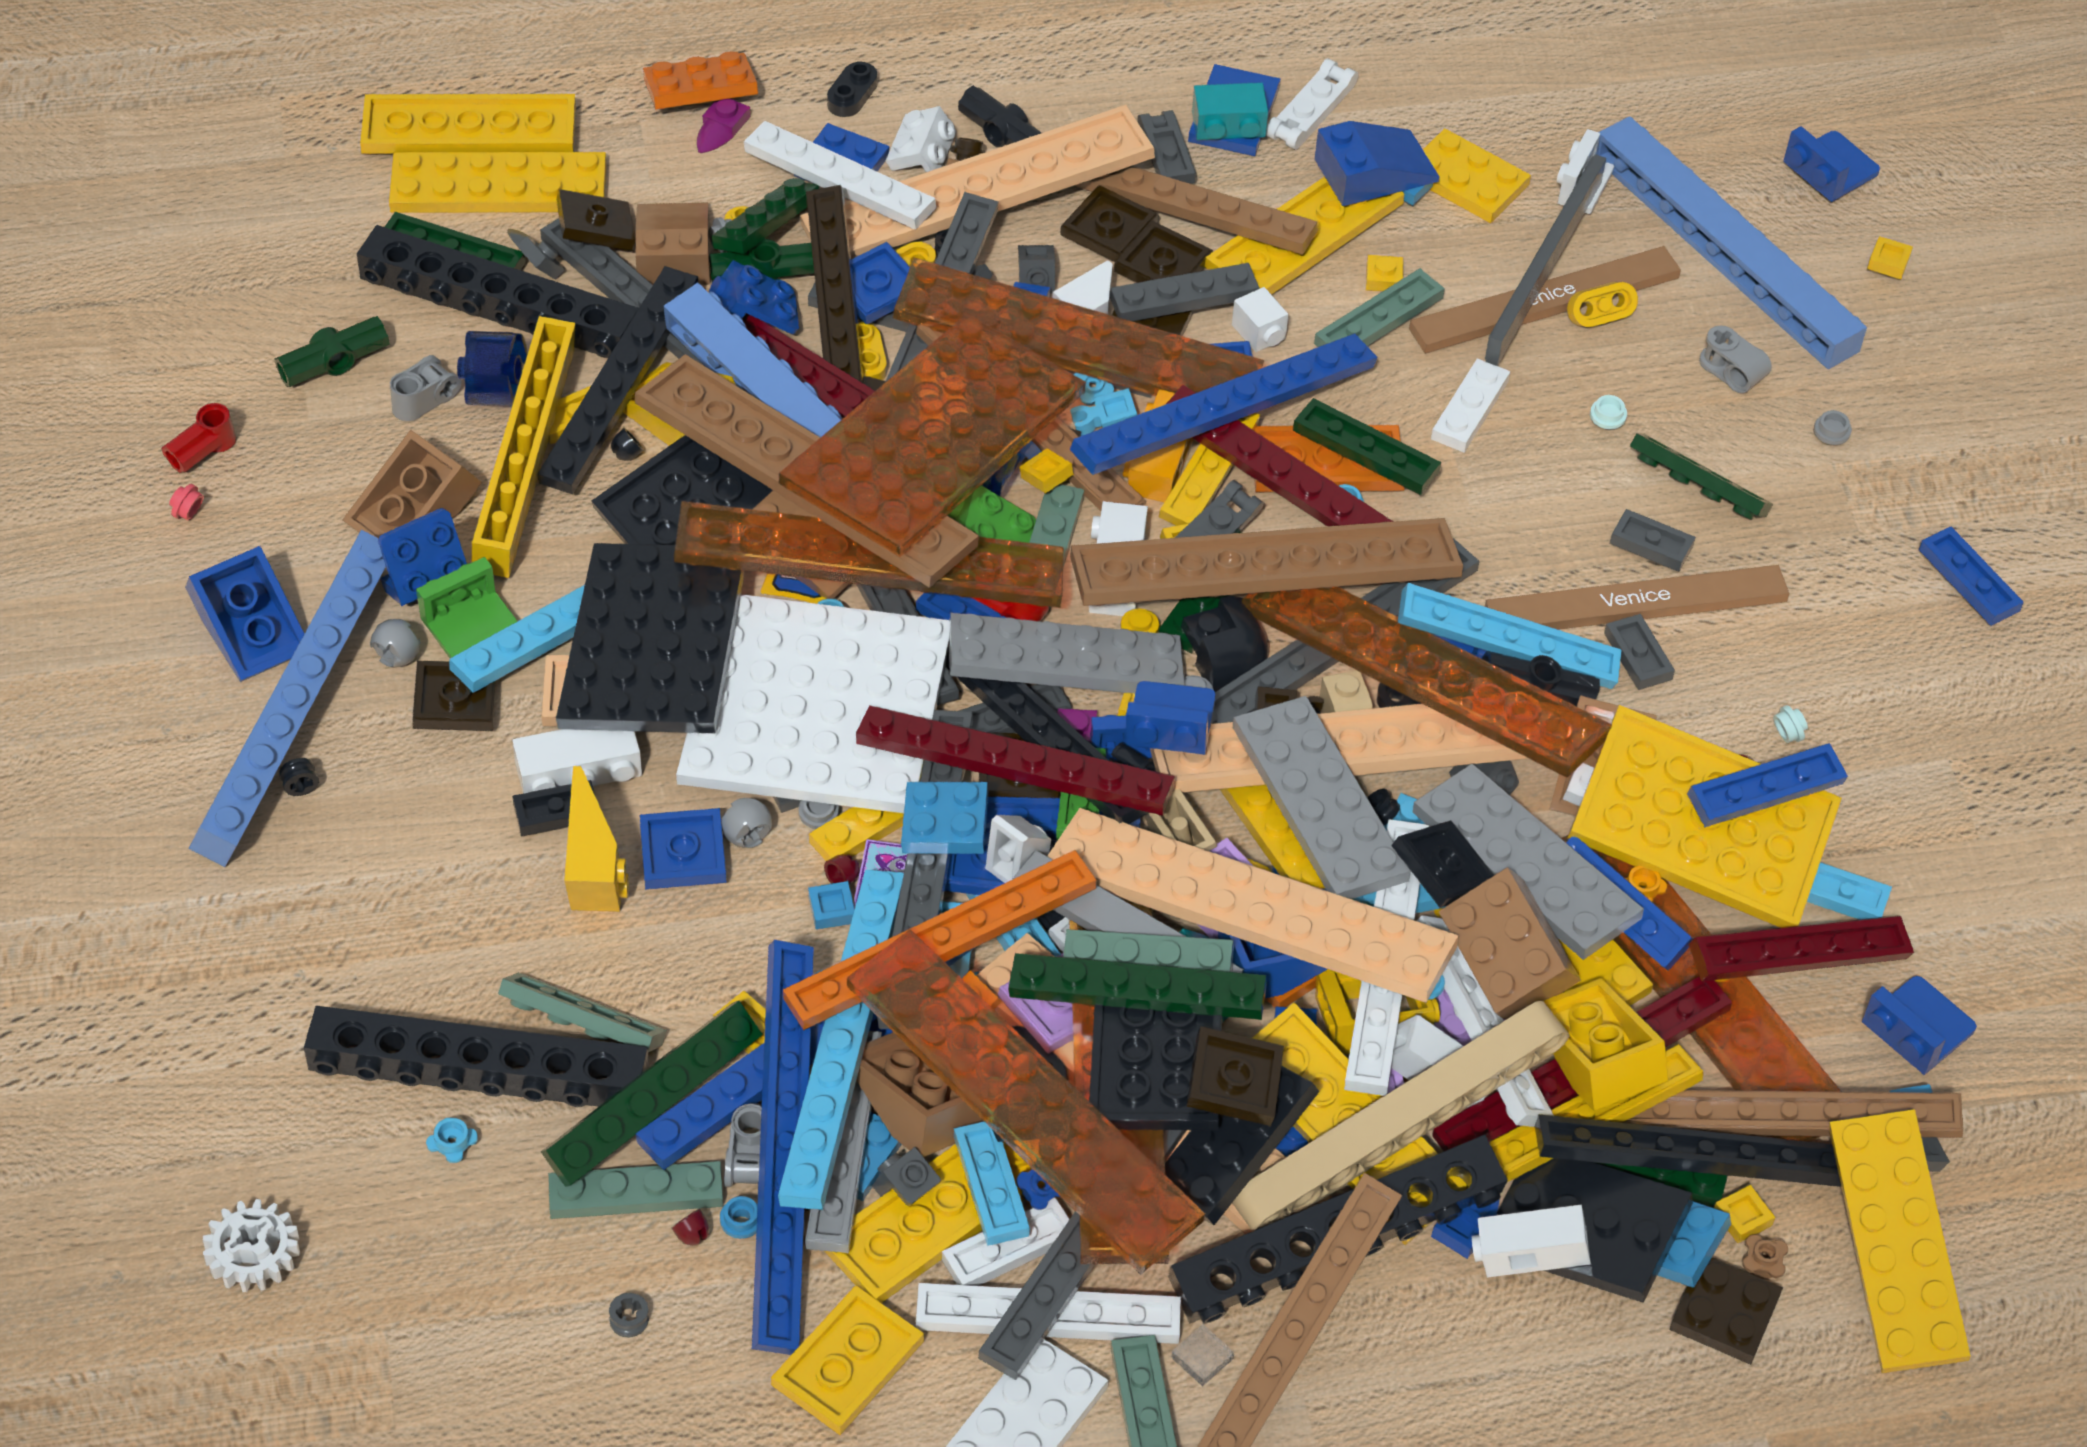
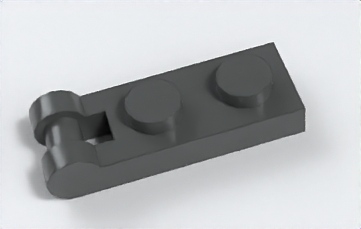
(1169, 146)
(1220, 518)

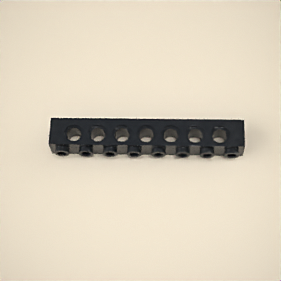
(490, 289)
(461, 1044)
(1191, 1280)

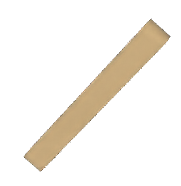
(1401, 1116)

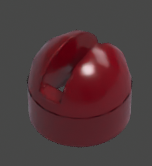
(841, 869)
(692, 1228)

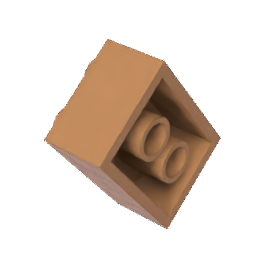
(1509, 944)

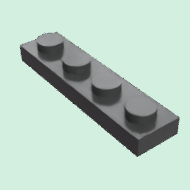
(1183, 292)

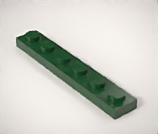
(1137, 986)
(651, 1093)

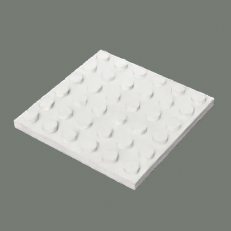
(799, 693)

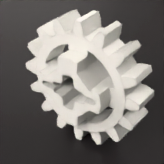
(252, 1240)

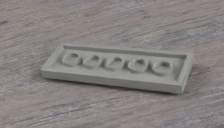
(1061, 654)
(1320, 799)
(1572, 894)

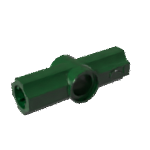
(769, 259)
(332, 351)

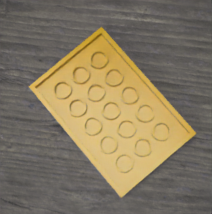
(1642, 815)

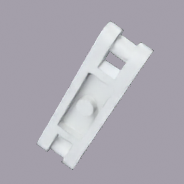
(1312, 104)

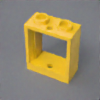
(1335, 988)

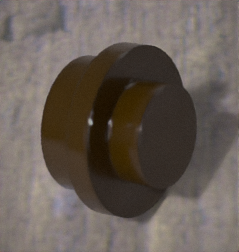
(967, 148)

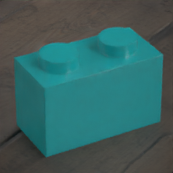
(1229, 111)

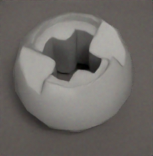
(395, 643)
(746, 822)

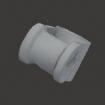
(1734, 363)
(420, 389)
(744, 1148)

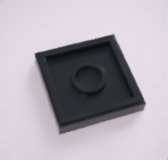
(1442, 861)

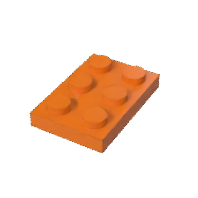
(700, 80)

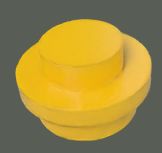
(1140, 620)

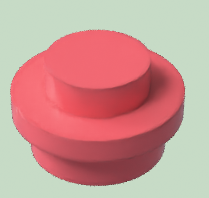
(186, 502)

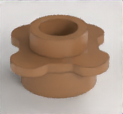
(1765, 1267)

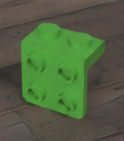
(994, 517)
(463, 607)

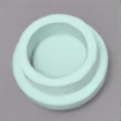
(1608, 412)
(1790, 724)

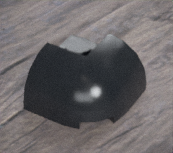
(1225, 641)

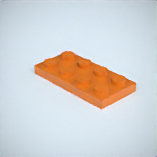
(1327, 462)

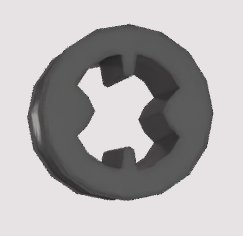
(622, 1326)

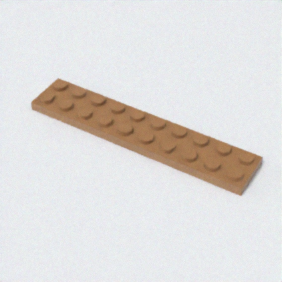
(765, 443)
(1265, 561)

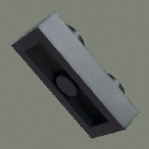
(543, 809)

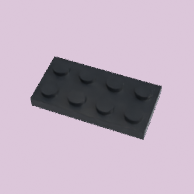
(1219, 1163)

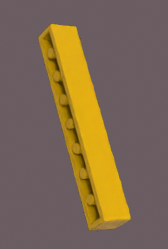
(524, 445)

